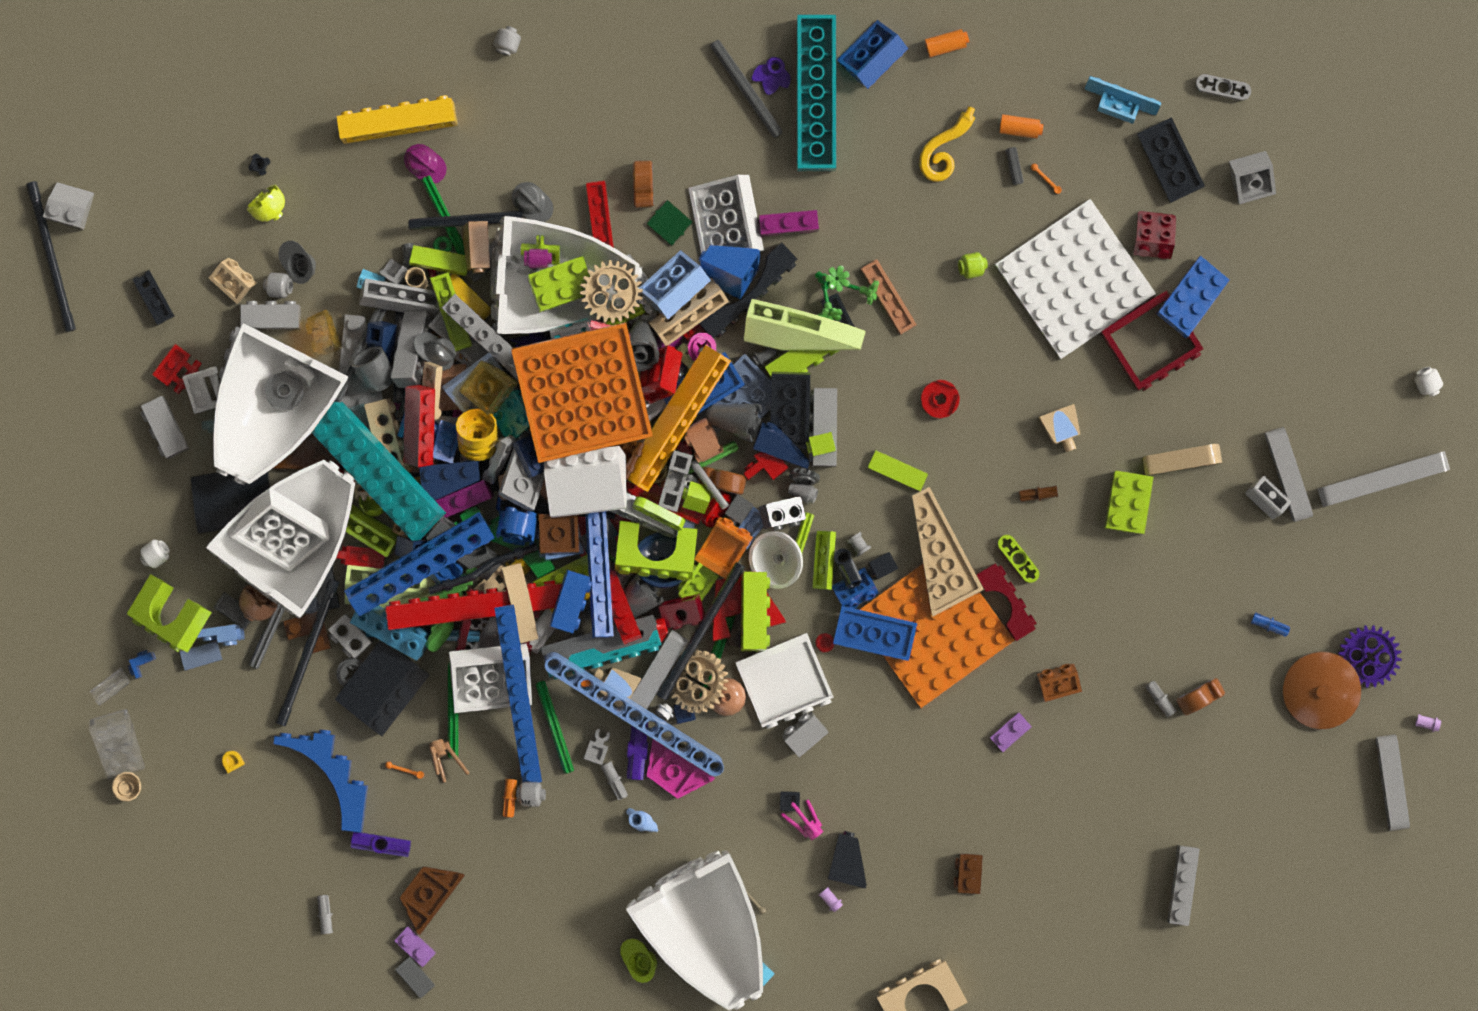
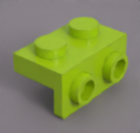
(699, 584)

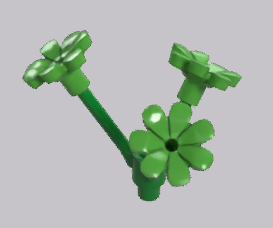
(836, 280)

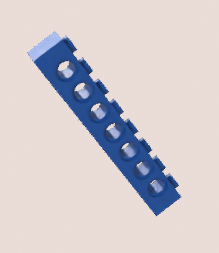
(423, 555)

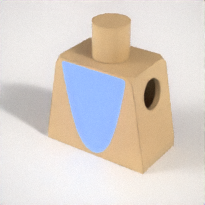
(1062, 426)
(620, 681)

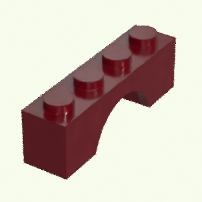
(1019, 622)

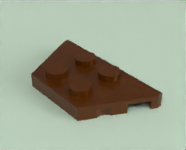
(428, 894)

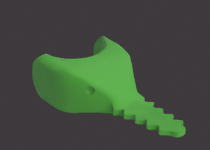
(441, 631)

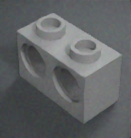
(353, 633)

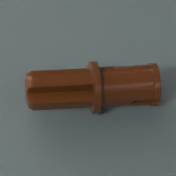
(1038, 493)

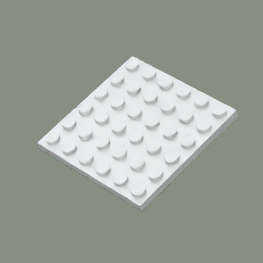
(1075, 279)

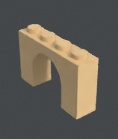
(937, 975)

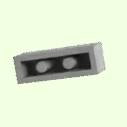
(271, 315)
(164, 427)

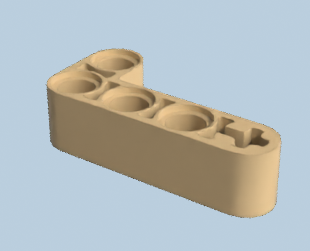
(1182, 459)

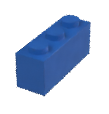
(570, 601)

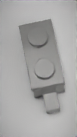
(499, 459)

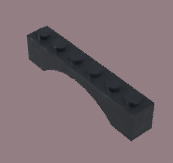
(776, 263)

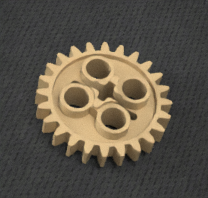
(628, 295)
(689, 697)

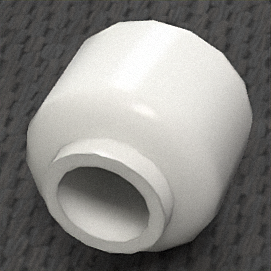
(1428, 381)
(154, 553)

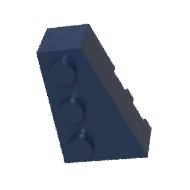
(448, 478)

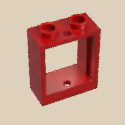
(658, 389)

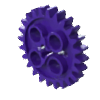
(1381, 670)

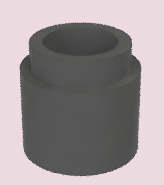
(373, 369)

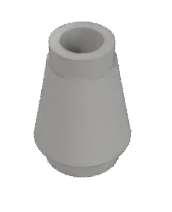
(807, 492)

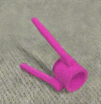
(812, 829)

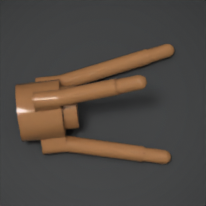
(438, 750)

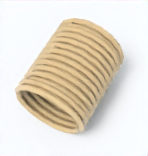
(413, 271)

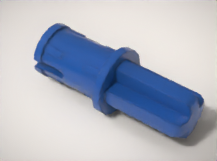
(1270, 624)

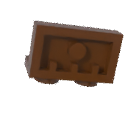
(969, 873)

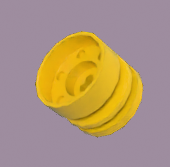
(477, 435)

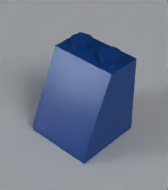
(731, 267)

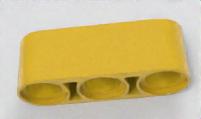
(469, 297)

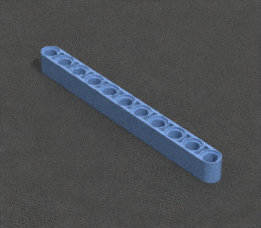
(638, 722)

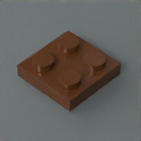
(558, 534)

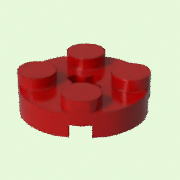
(930, 404)

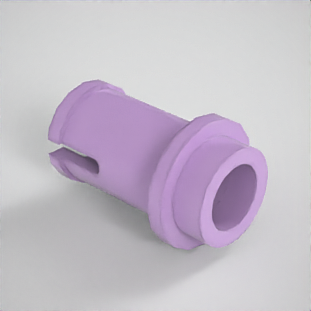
(1428, 723)
(831, 900)

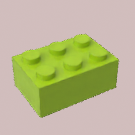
(558, 284)
(1128, 502)

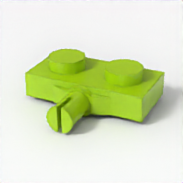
(554, 249)

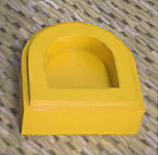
(231, 761)

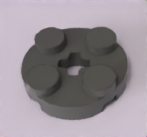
(287, 401)

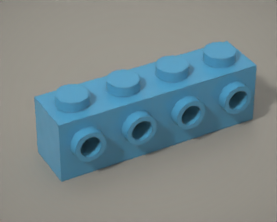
(406, 640)

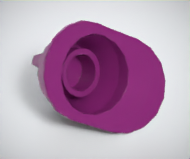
(424, 162)

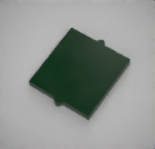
(669, 222)

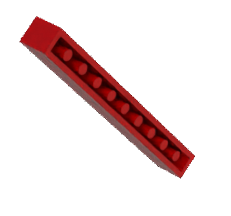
(464, 607)

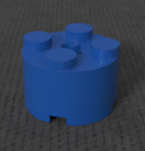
(517, 526)

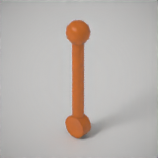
(1057, 189)
(419, 774)

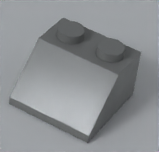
(1252, 177)
(68, 206)

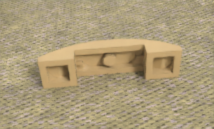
(519, 596)

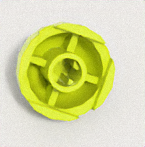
(267, 205)

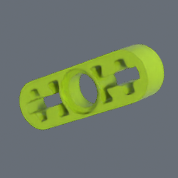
(658, 513)
(1010, 558)

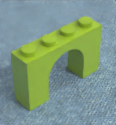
(678, 565)
(147, 612)

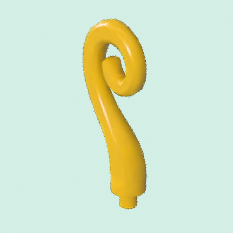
(961, 127)

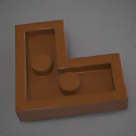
(301, 627)

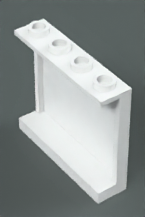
(785, 681)

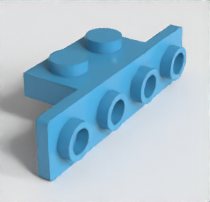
(1120, 101)

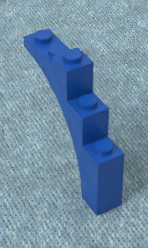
(320, 750)

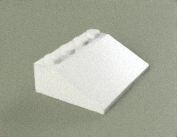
(726, 213)
(586, 482)
(281, 530)
(480, 679)

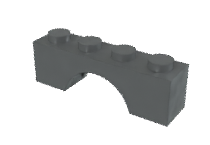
(474, 559)

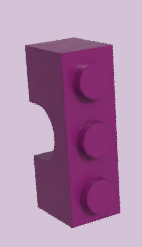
(789, 222)
(466, 498)

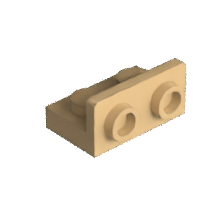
(232, 279)

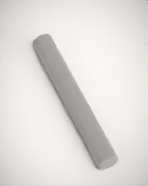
(708, 483)

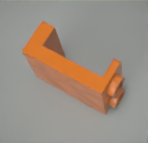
(723, 547)

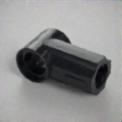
(847, 569)

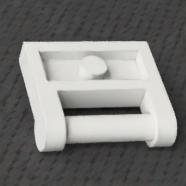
(198, 390)

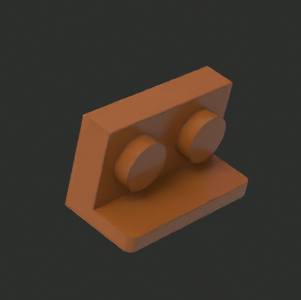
(1059, 682)

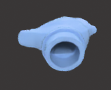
(641, 821)

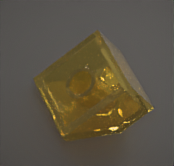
(323, 333)
(488, 387)

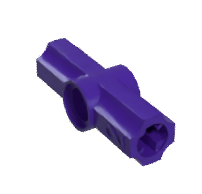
(637, 754)
(393, 845)

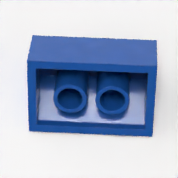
(872, 54)

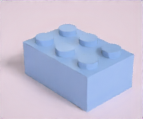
(674, 284)

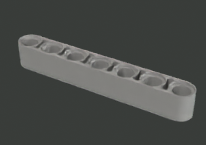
(1383, 479)

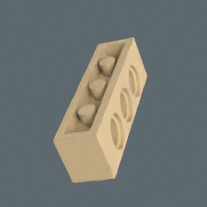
(690, 314)
(374, 411)

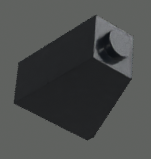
(847, 861)

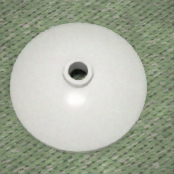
(765, 557)

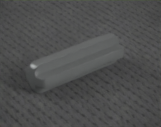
(1014, 166)

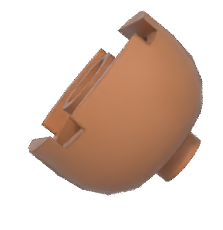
(255, 605)
(733, 698)

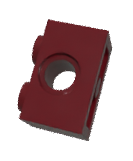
(690, 604)

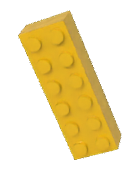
(397, 120)

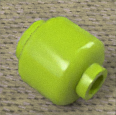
(972, 265)

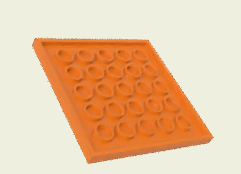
(582, 392)
(943, 645)

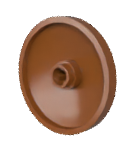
(1322, 690)

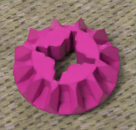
(699, 338)

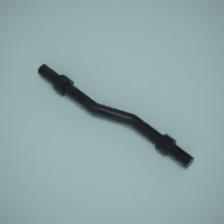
(448, 584)

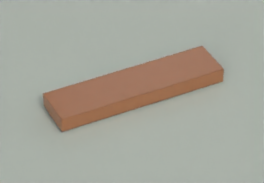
(889, 297)

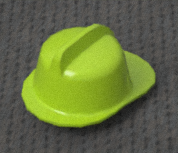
(638, 960)

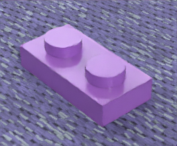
(1010, 732)
(415, 946)

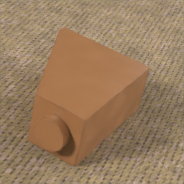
(476, 246)

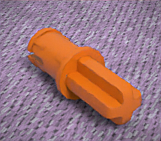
(509, 798)

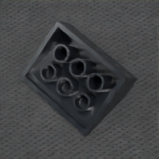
(221, 498)
(382, 687)

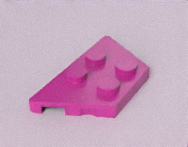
(674, 771)

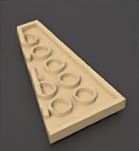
(944, 561)

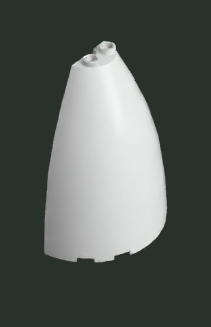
(513, 299)
(247, 429)
(321, 492)
(705, 929)

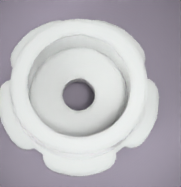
(664, 711)

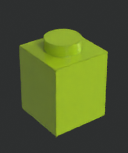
(821, 444)
(696, 497)

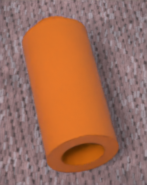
(946, 43)
(1020, 126)

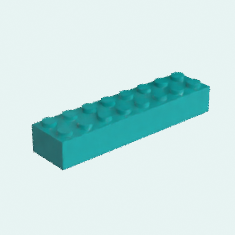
(816, 92)
(377, 471)

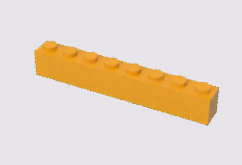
(678, 416)

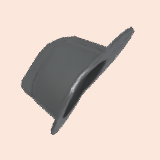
(532, 202)
(297, 262)
(435, 349)

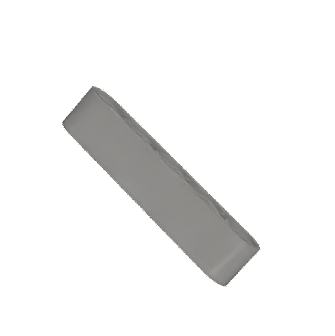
(1288, 474)
(638, 517)
(658, 670)
(1392, 782)

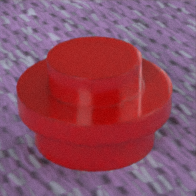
(824, 642)

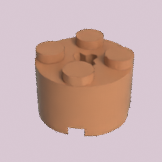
(704, 440)

